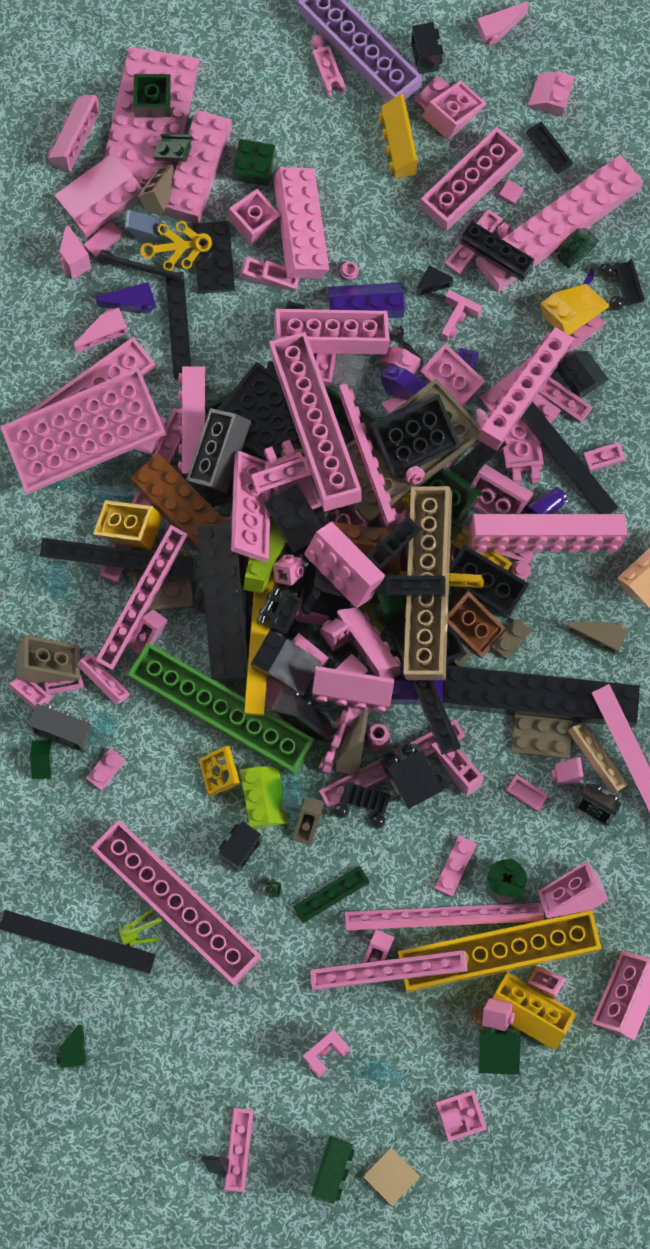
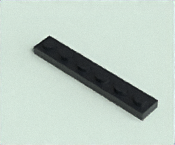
(178, 325)

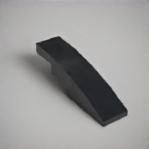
(393, 542)

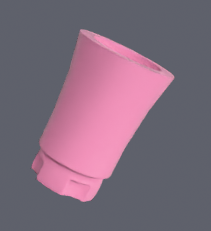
(377, 745)

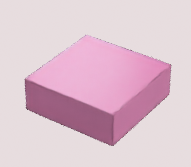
(511, 192)

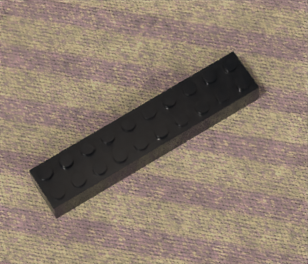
(533, 695)

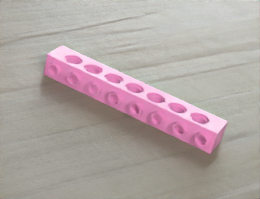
(542, 367)
(142, 597)

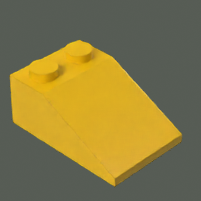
(572, 308)
(128, 524)

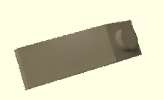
(157, 190)
(603, 634)

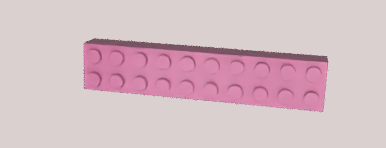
(560, 220)
(315, 422)
(176, 903)

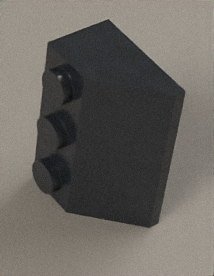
(303, 716)

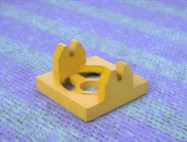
(205, 764)

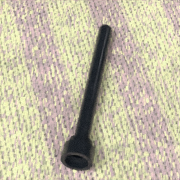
(107, 257)

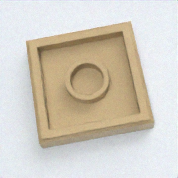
(391, 1176)

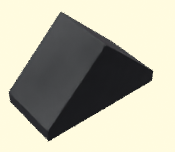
(433, 281)

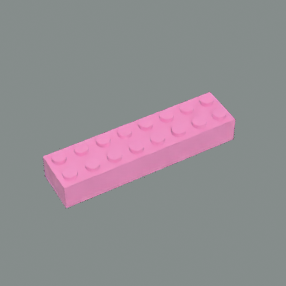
(547, 532)

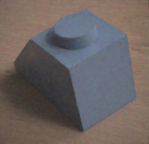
(143, 227)

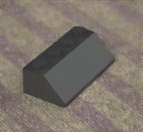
(215, 453)

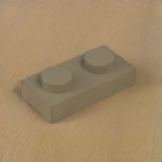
(511, 639)

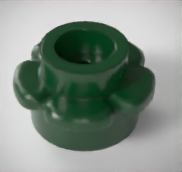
(273, 888)

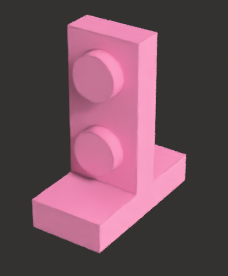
(462, 306)

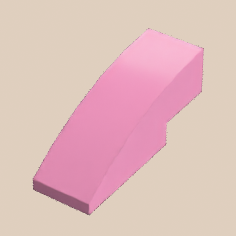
(267, 274)

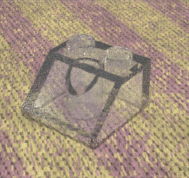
(349, 370)

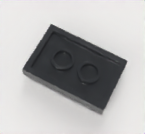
(293, 517)

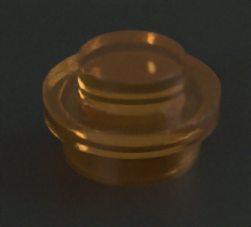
(477, 1015)

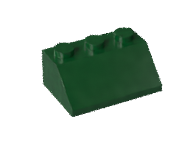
(332, 1170)

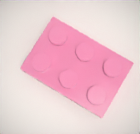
(453, 374)

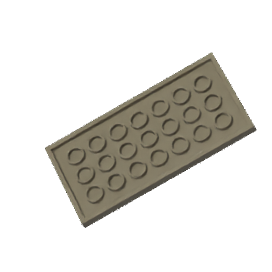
(467, 434)

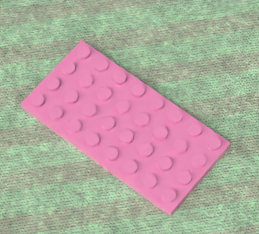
(136, 138)
(83, 430)

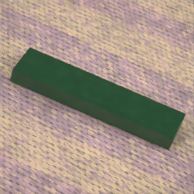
(331, 894)

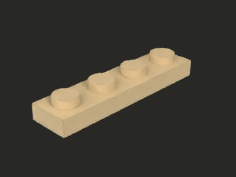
(597, 757)

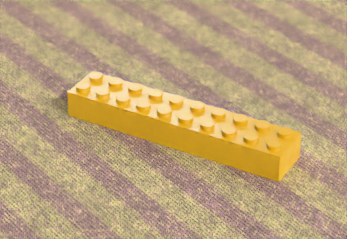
(511, 948)

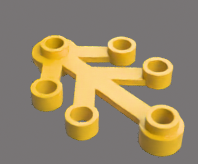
(178, 245)

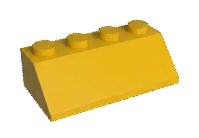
(398, 137)
(535, 1011)

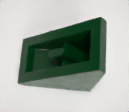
(41, 759)

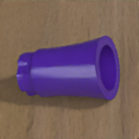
(548, 503)

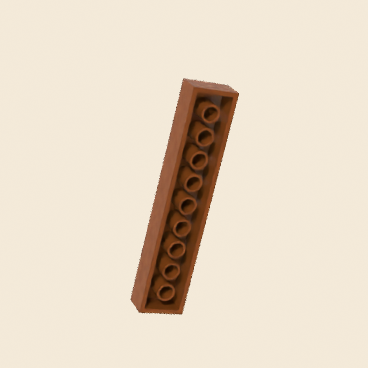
(179, 503)

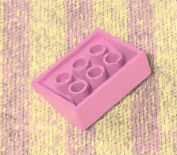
(100, 195)

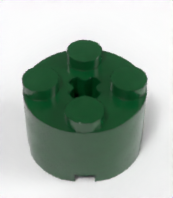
(510, 871)

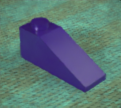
(131, 299)
(401, 382)

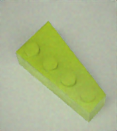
(259, 572)

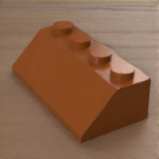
(366, 538)

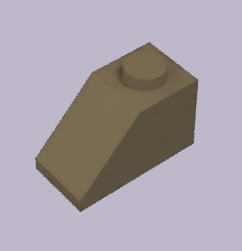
(308, 820)

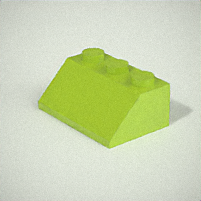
(263, 797)

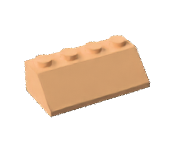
(636, 579)

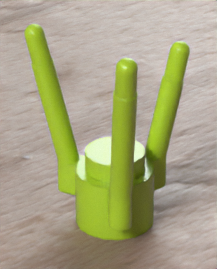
(129, 933)

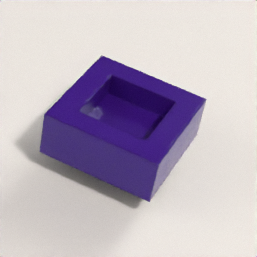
(469, 357)

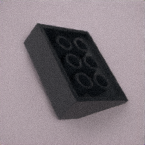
(413, 435)

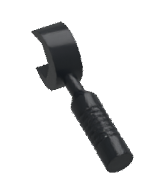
(396, 338)

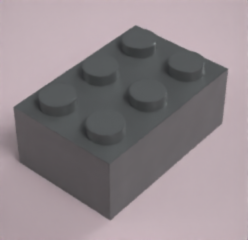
(61, 727)

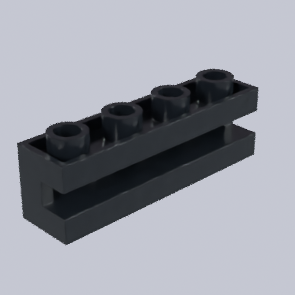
(497, 251)

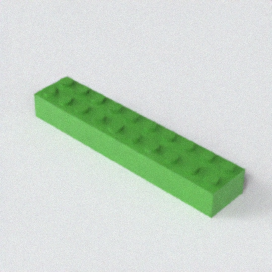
(220, 709)

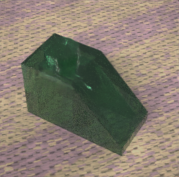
(577, 247)

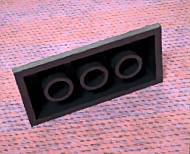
(500, 588)

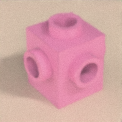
(288, 570)

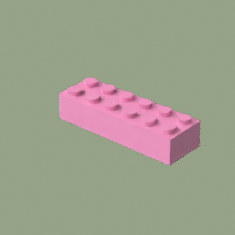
(196, 176)
(471, 179)
(300, 223)
(336, 329)

